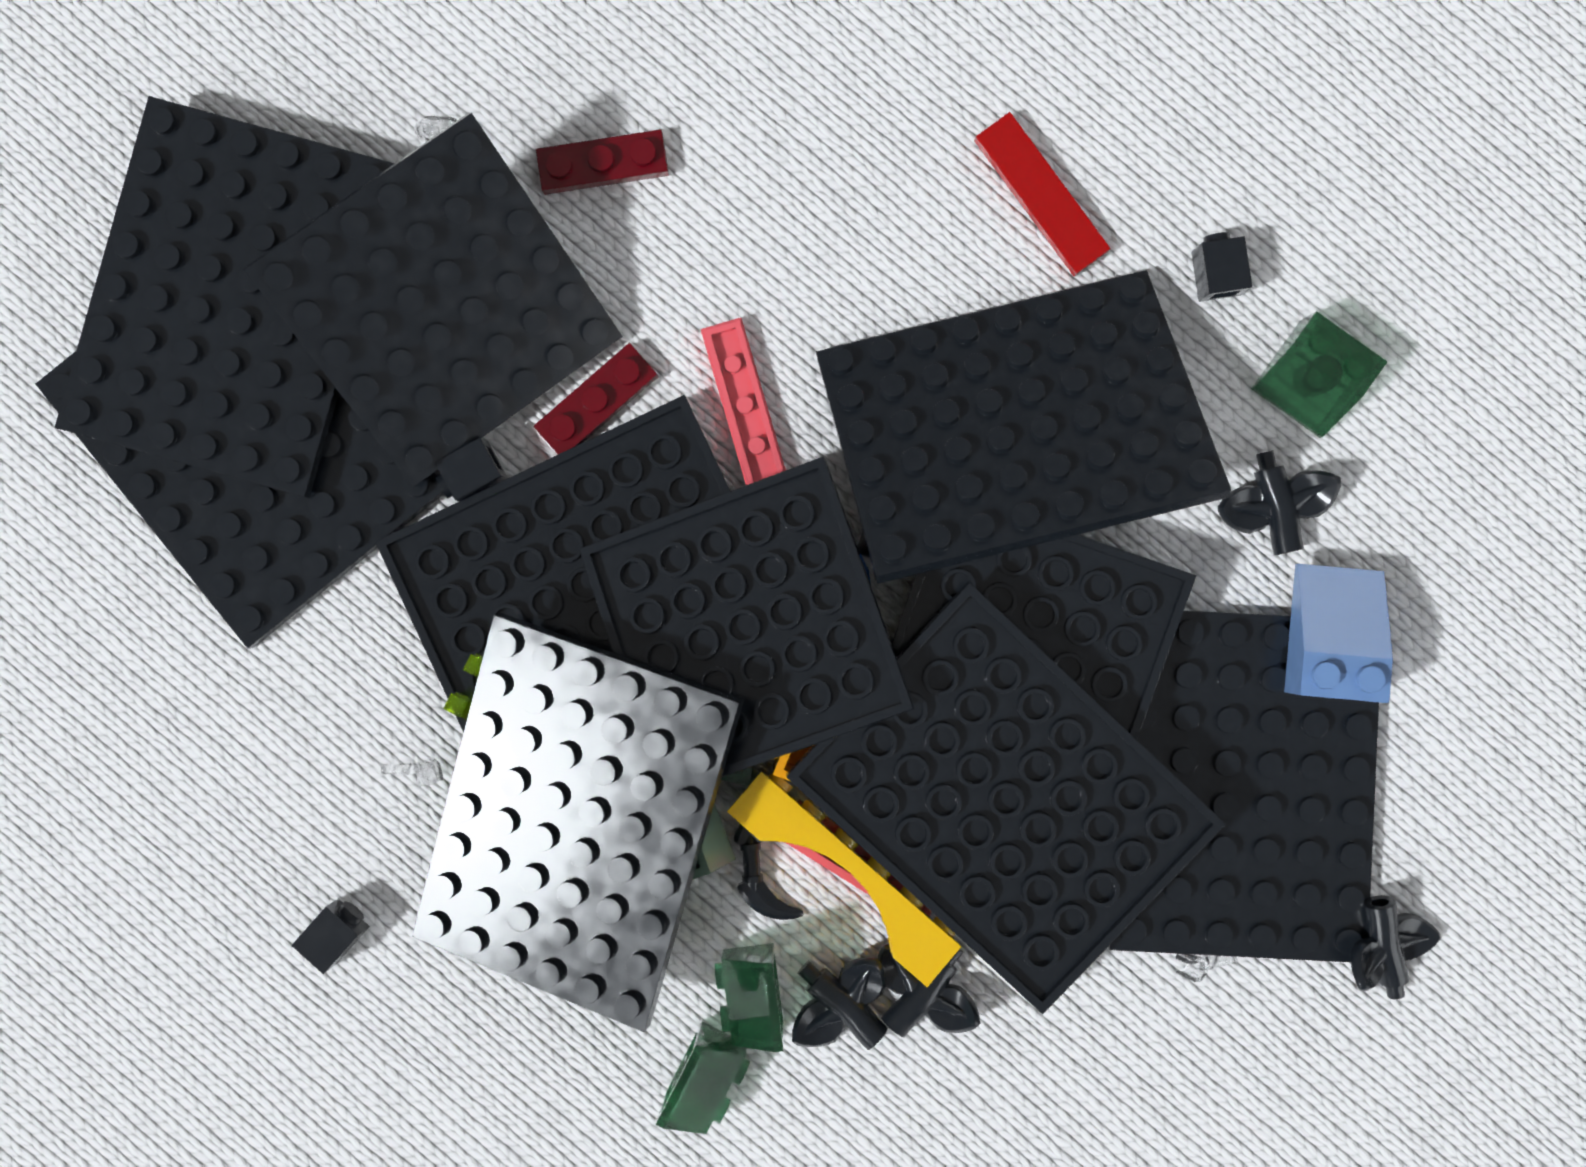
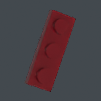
(602, 162)
(596, 400)

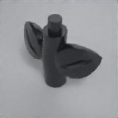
(1279, 502)
(1389, 943)
(943, 1003)
(841, 1004)

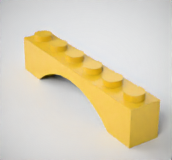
(914, 938)

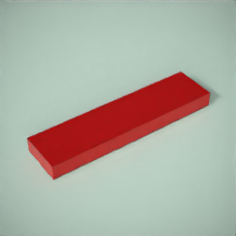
(1041, 194)

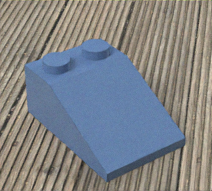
(1339, 635)

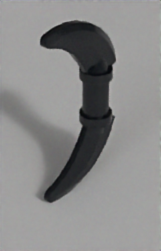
(752, 887)

